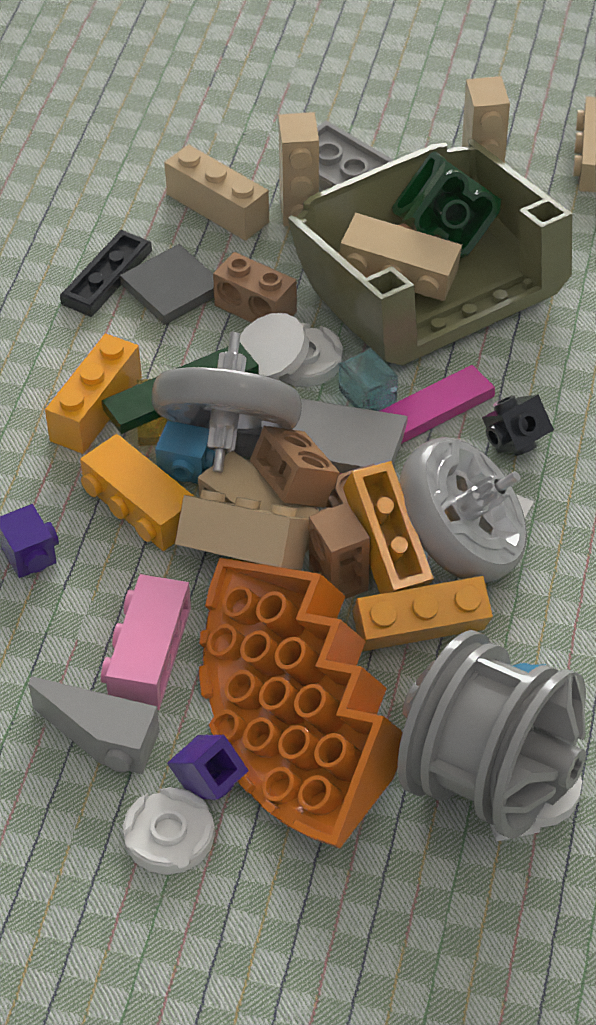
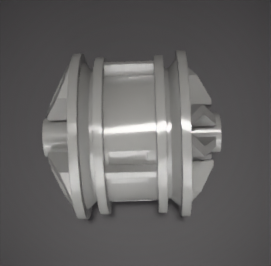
(492, 733)

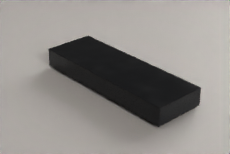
(103, 273)

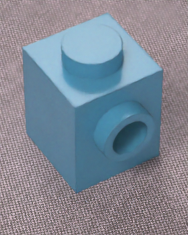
(184, 451)

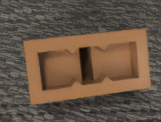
(253, 289)
(294, 466)
(340, 549)

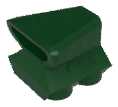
(447, 204)

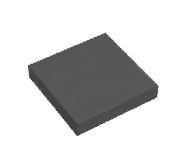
(170, 283)

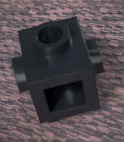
(517, 424)

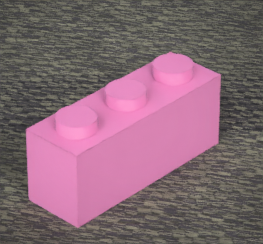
(147, 640)

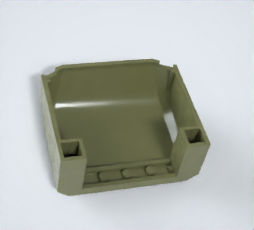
(512, 266)

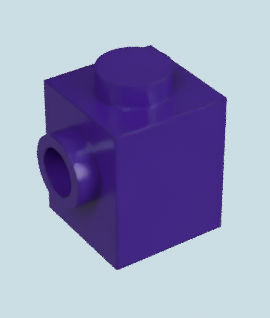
(27, 541)
(208, 766)

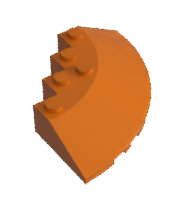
(295, 699)

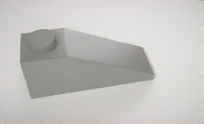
(105, 726)

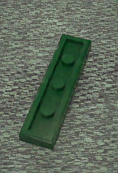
(134, 406)

